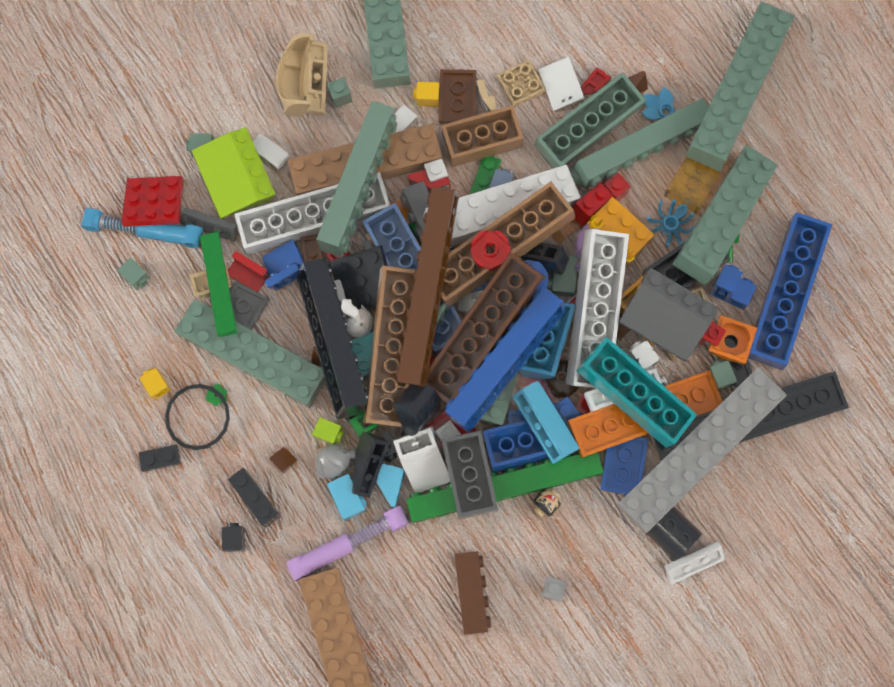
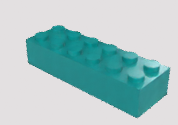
(636, 392)

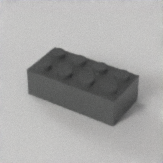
(469, 475)

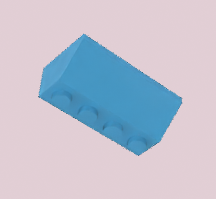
(546, 357)

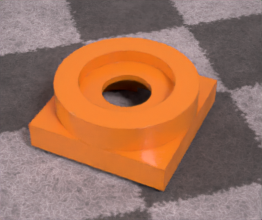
(745, 336)

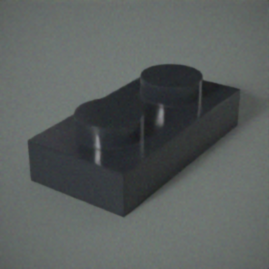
(159, 458)

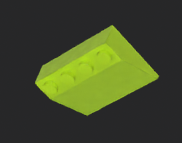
(233, 173)

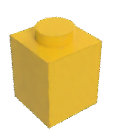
(427, 94)
(154, 383)

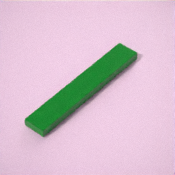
(218, 284)

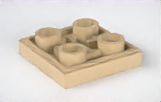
(521, 83)

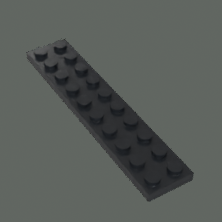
(803, 403)

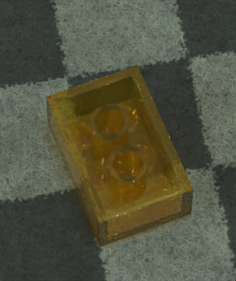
(692, 184)

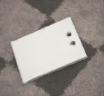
(561, 84)

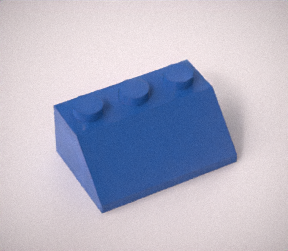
(512, 446)

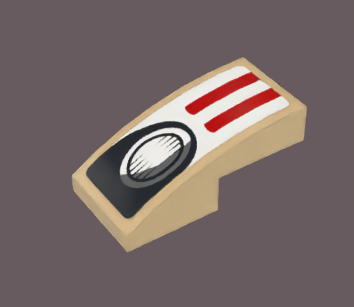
(487, 101)

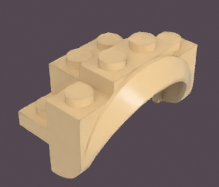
(303, 82)

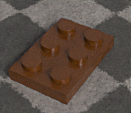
(457, 95)

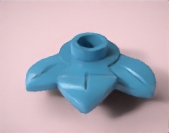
(657, 104)

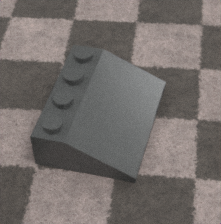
(668, 314)

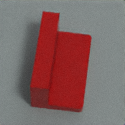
(248, 272)

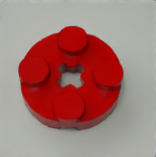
(490, 238)

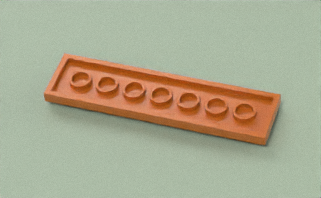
(613, 426)

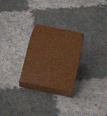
(283, 460)

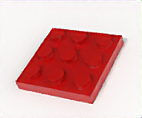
(152, 201)

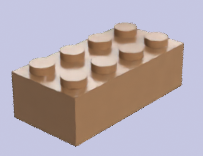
(482, 136)

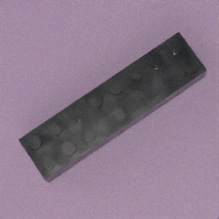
(331, 339)

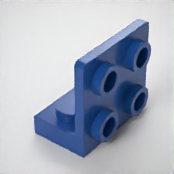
(283, 265)

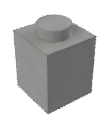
(554, 589)

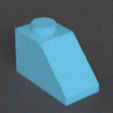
(390, 482)

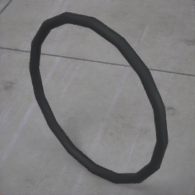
(169, 408)

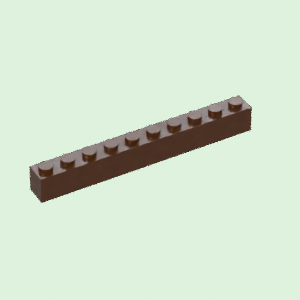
(428, 287)

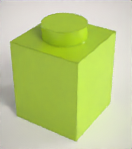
(328, 431)

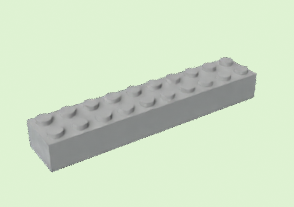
(701, 450)

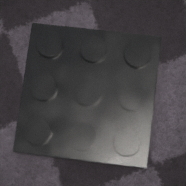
(360, 275)

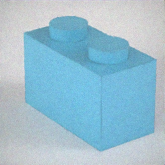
(346, 502)

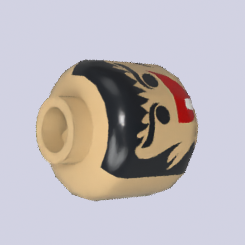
(546, 502)

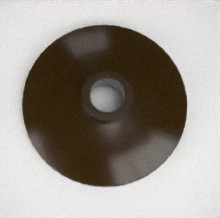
(558, 387)

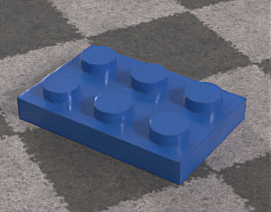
(624, 466)

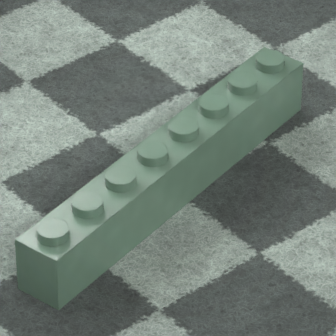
(641, 144)

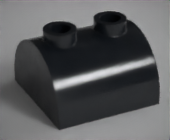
(416, 407)
(674, 534)

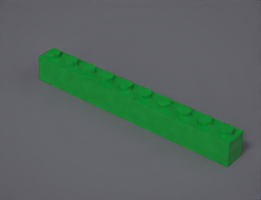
(510, 485)

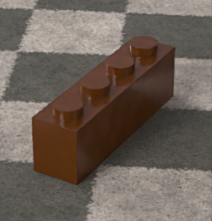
(471, 593)

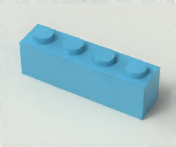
(545, 422)

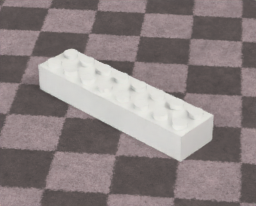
(486, 206)
(297, 217)
(597, 297)

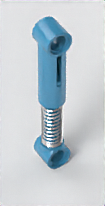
(187, 235)

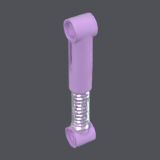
(343, 545)

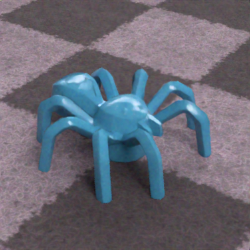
(671, 223)

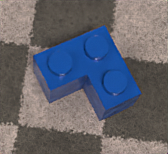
(733, 288)

